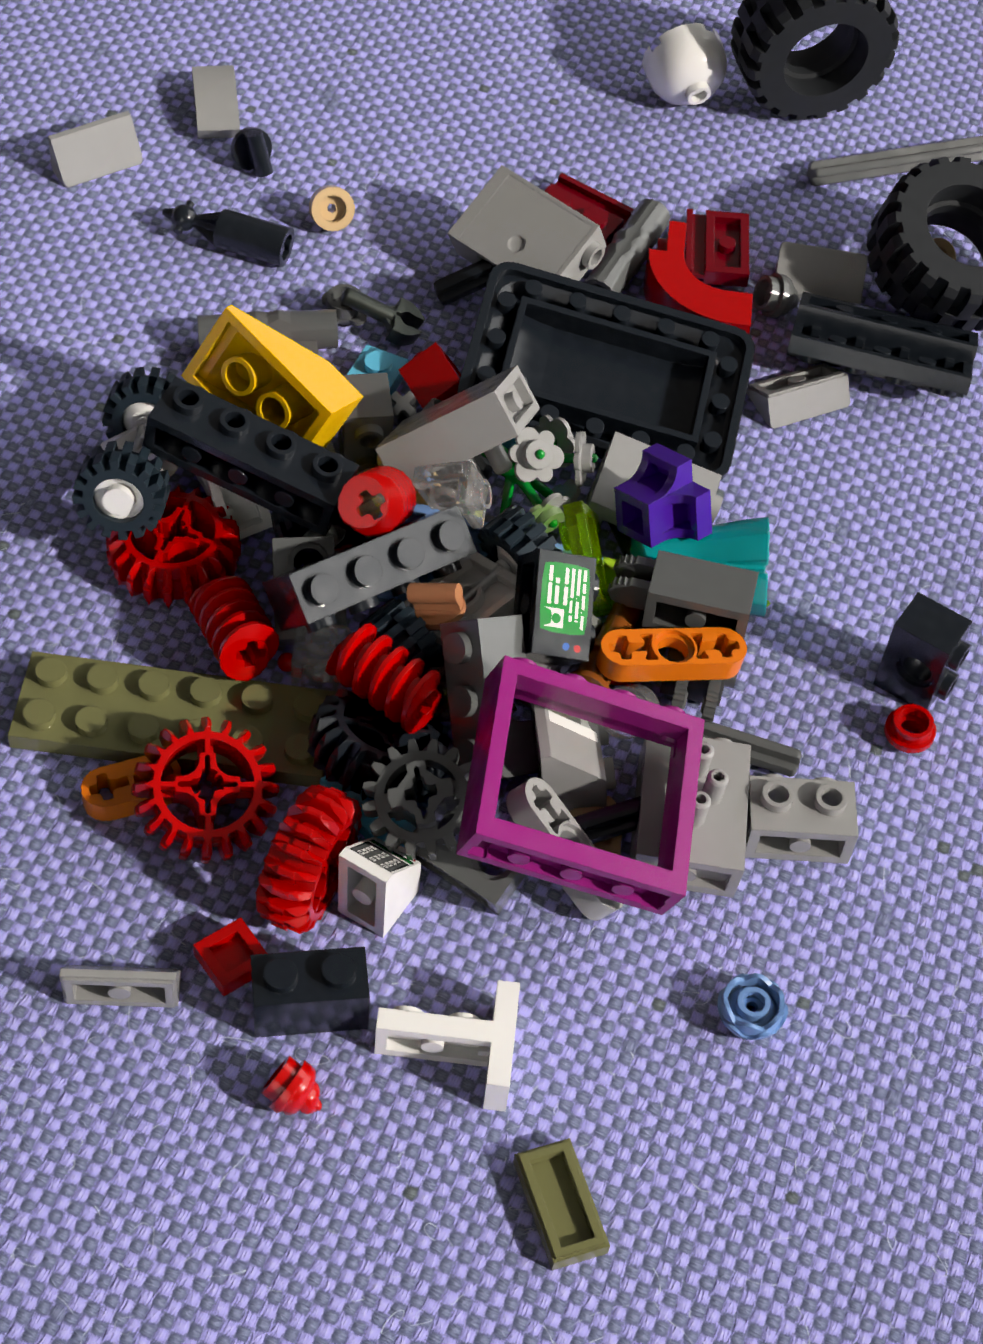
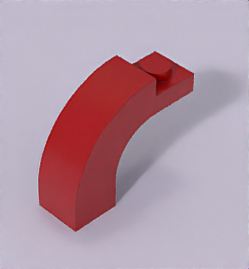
(673, 285)

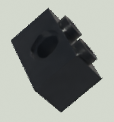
(924, 652)

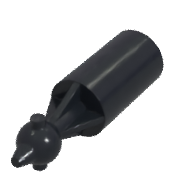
(236, 232)

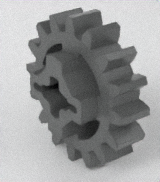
(401, 801)

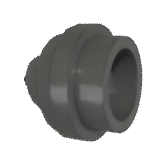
(775, 295)

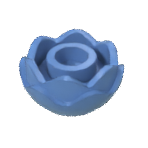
(752, 991)

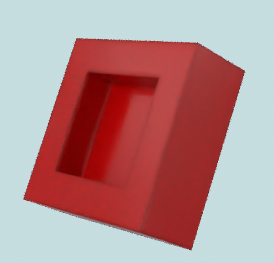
(227, 955)

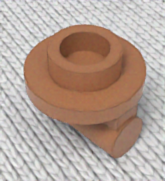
(437, 602)

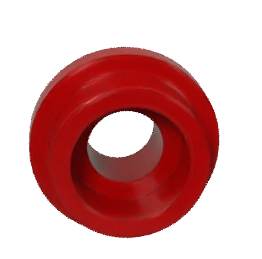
(912, 718)

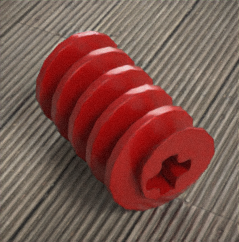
(357, 506)
(234, 626)
(385, 679)

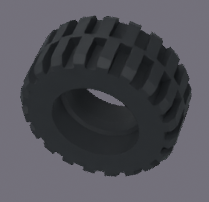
(821, 75)
(909, 260)

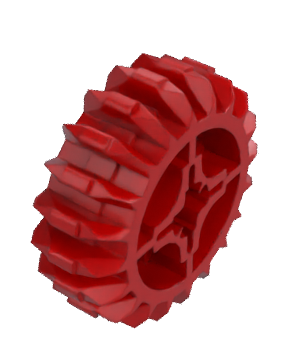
(175, 550)
(229, 788)
(304, 858)

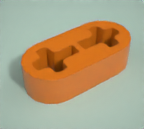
(119, 780)

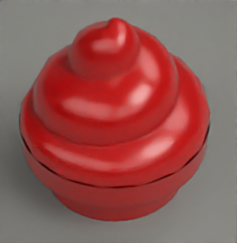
(293, 1088)

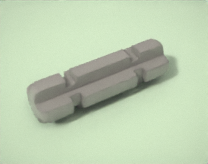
(403, 406)

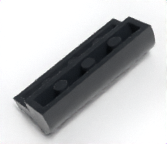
(883, 345)

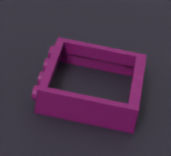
(564, 860)

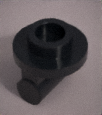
(252, 150)

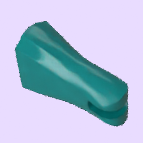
(733, 544)

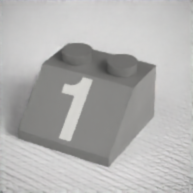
(573, 758)

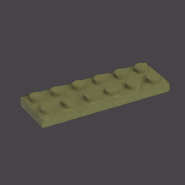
(120, 707)

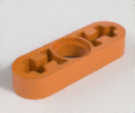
(650, 665)

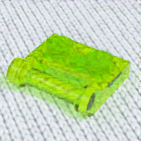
(580, 536)

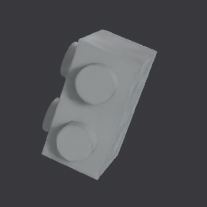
(801, 819)

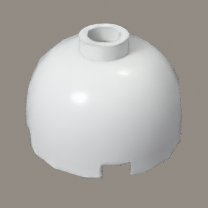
(686, 64)

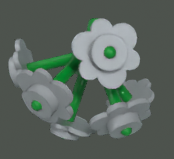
(533, 462)

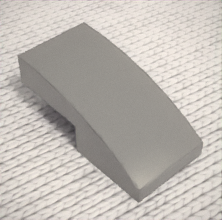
(215, 101)

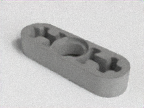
(539, 808)

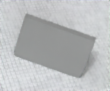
(94, 149)
(823, 271)
(800, 395)
(120, 986)

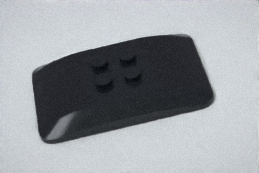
(614, 363)

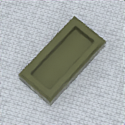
(561, 1204)

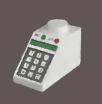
(376, 884)

